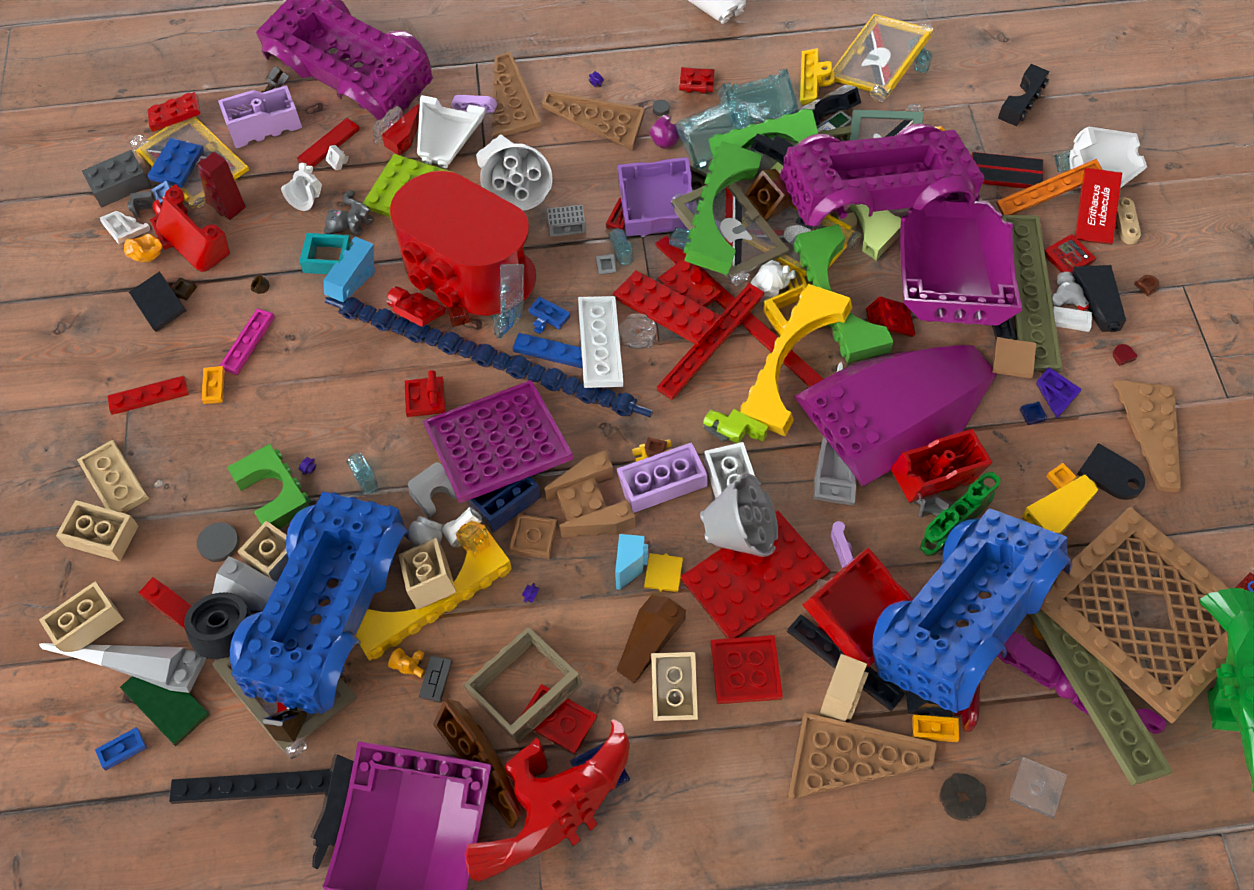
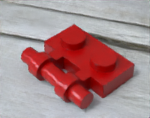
(696, 80)

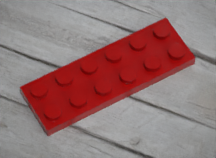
(667, 307)

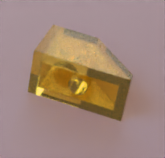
(473, 538)

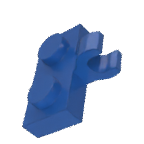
(548, 313)

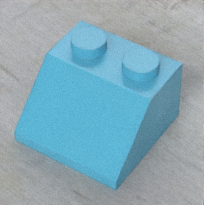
(631, 558)

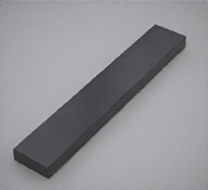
(825, 648)

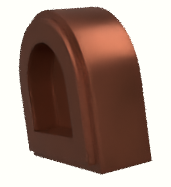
(1147, 284)
(654, 446)

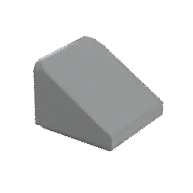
(606, 264)

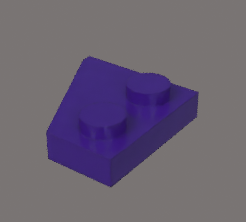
(1057, 391)

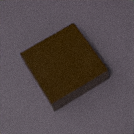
(184, 288)

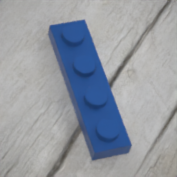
(548, 350)

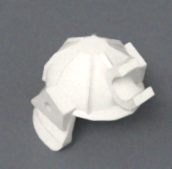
(302, 188)
(772, 278)

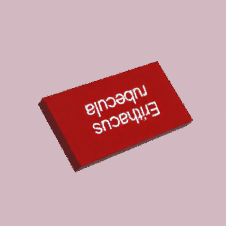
(1098, 206)

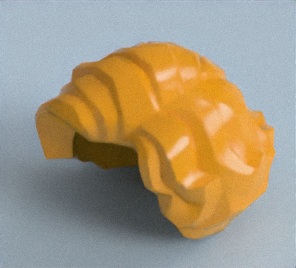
(143, 248)

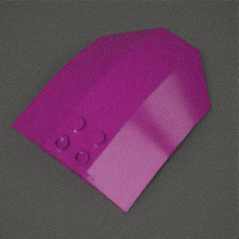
(408, 820)

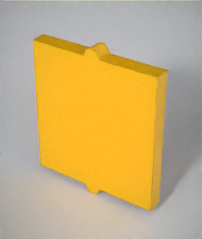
(663, 572)

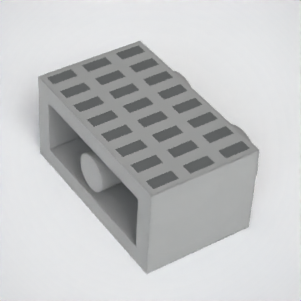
(566, 220)

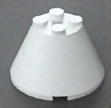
(721, 9)
(517, 175)

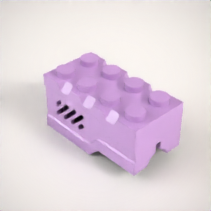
(269, 115)

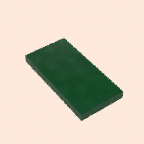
(171, 711)

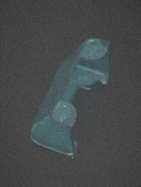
(773, 92)
(704, 125)

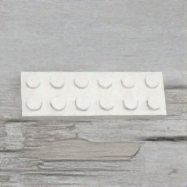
(600, 342)

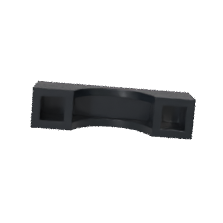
(837, 100)
(1016, 107)

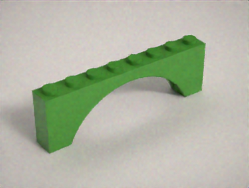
(707, 244)
(855, 337)

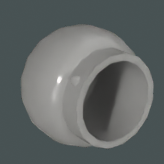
(424, 530)

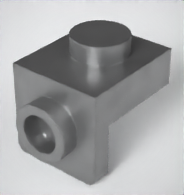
(140, 201)

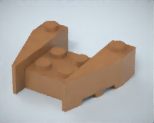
(584, 503)

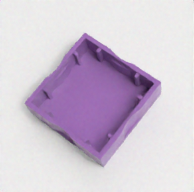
(648, 194)

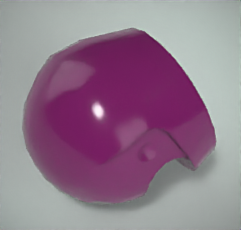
(664, 133)

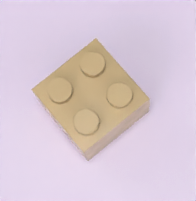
(266, 551)

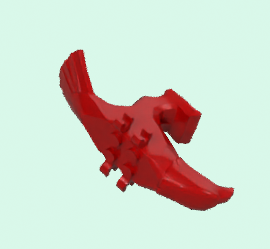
(552, 804)

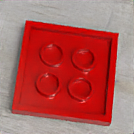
(746, 669)

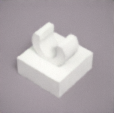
(336, 157)

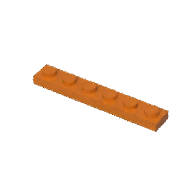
(1045, 190)

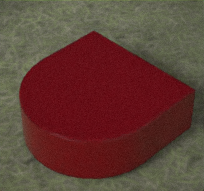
(1124, 354)

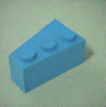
(351, 272)

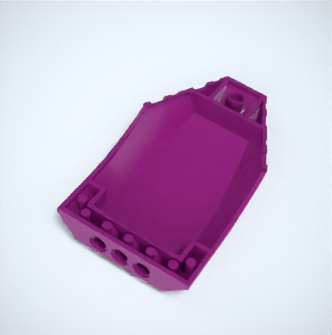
(958, 263)
(896, 404)

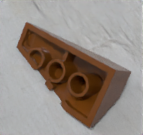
(651, 631)

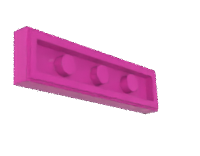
(247, 341)

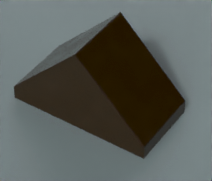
(285, 724)

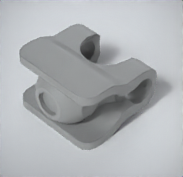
(427, 484)

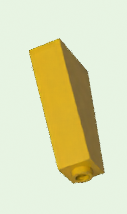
(1061, 507)

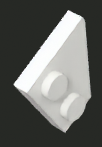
(122, 226)

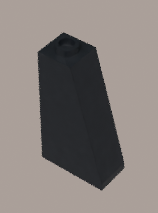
(1102, 294)

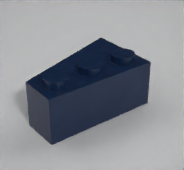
(506, 502)

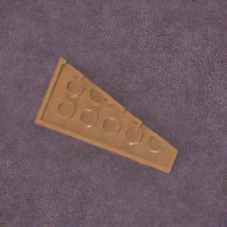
(515, 107)
(609, 119)
(1154, 424)

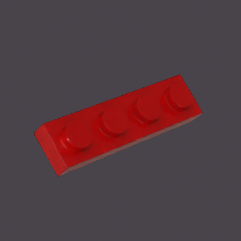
(148, 395)

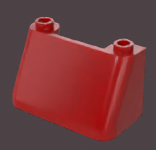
(200, 247)

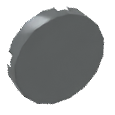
(217, 542)

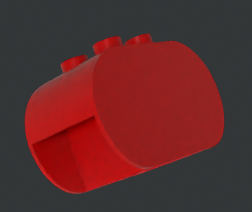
(457, 238)

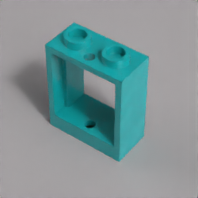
(315, 240)

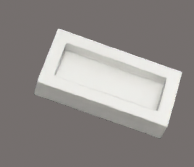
(1072, 318)

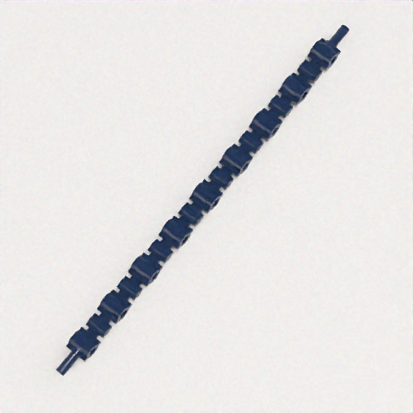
(485, 355)

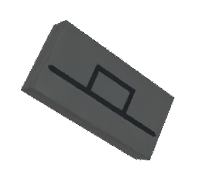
(435, 679)

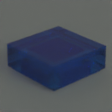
(1033, 413)

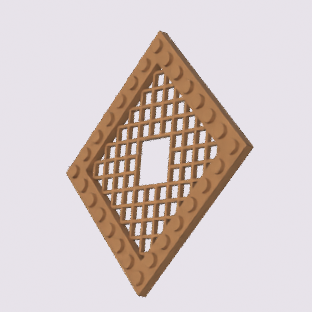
(1167, 702)

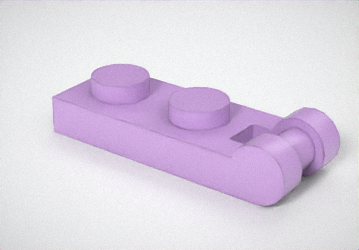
(842, 547)

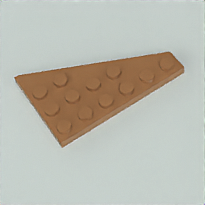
(846, 754)

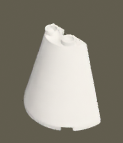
(444, 130)
(1113, 150)

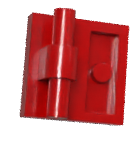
(425, 395)

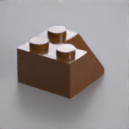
(769, 194)

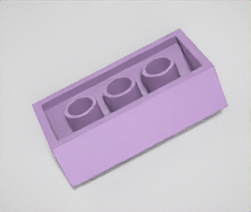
(662, 477)

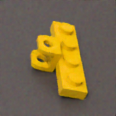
(813, 75)

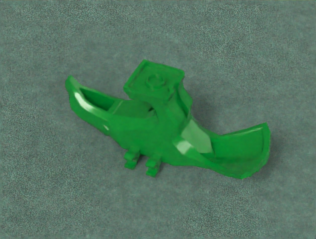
(1233, 694)

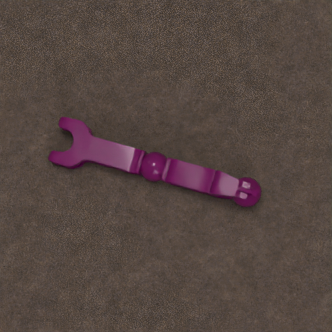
(1050, 674)

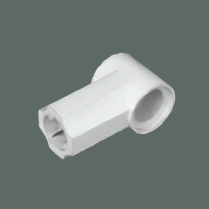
(451, 528)

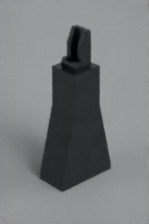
(330, 818)

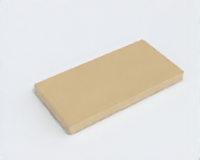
(113, 478)

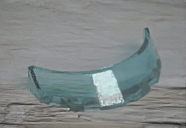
(510, 298)

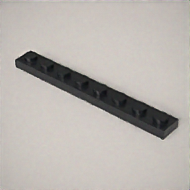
(248, 786)

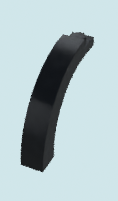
(777, 150)

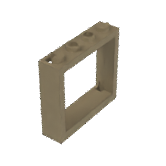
(545, 704)

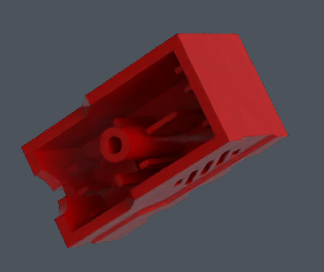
(941, 465)

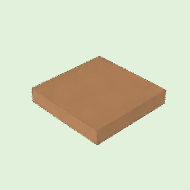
(1014, 357)
(533, 536)

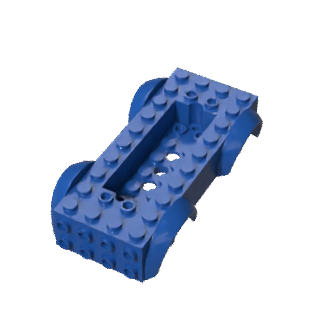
(919, 639)
(278, 649)

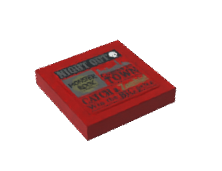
(1069, 254)

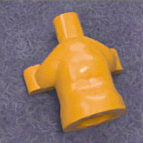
(406, 664)

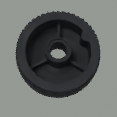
(213, 623)

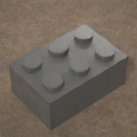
(116, 178)

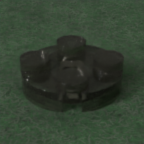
(951, 801)

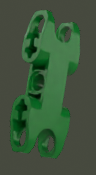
(970, 505)

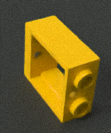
(772, 307)

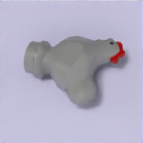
(1069, 292)

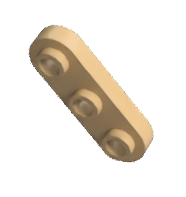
(1126, 210)

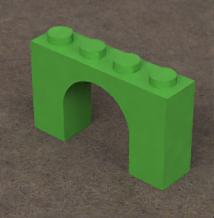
(267, 464)

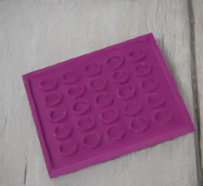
(497, 441)

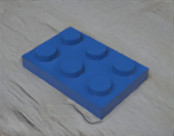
(175, 162)

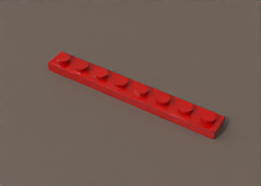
(699, 355)

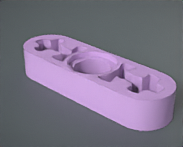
(461, 102)

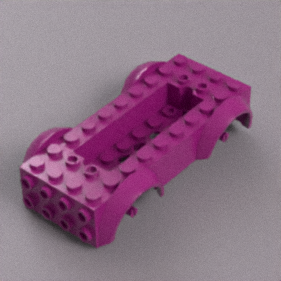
(393, 63)
(879, 172)

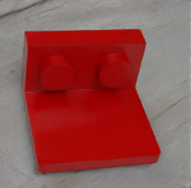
(891, 314)

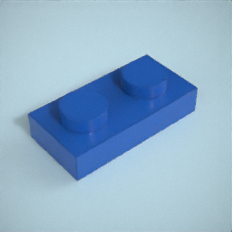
(120, 748)

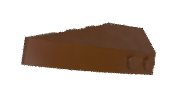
(470, 743)

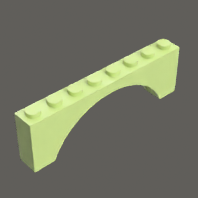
(878, 230)

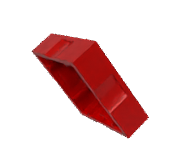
(853, 602)

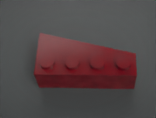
(219, 186)

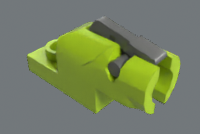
(734, 426)

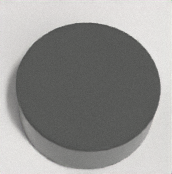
(661, 107)

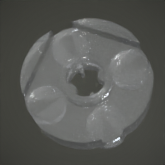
(641, 340)

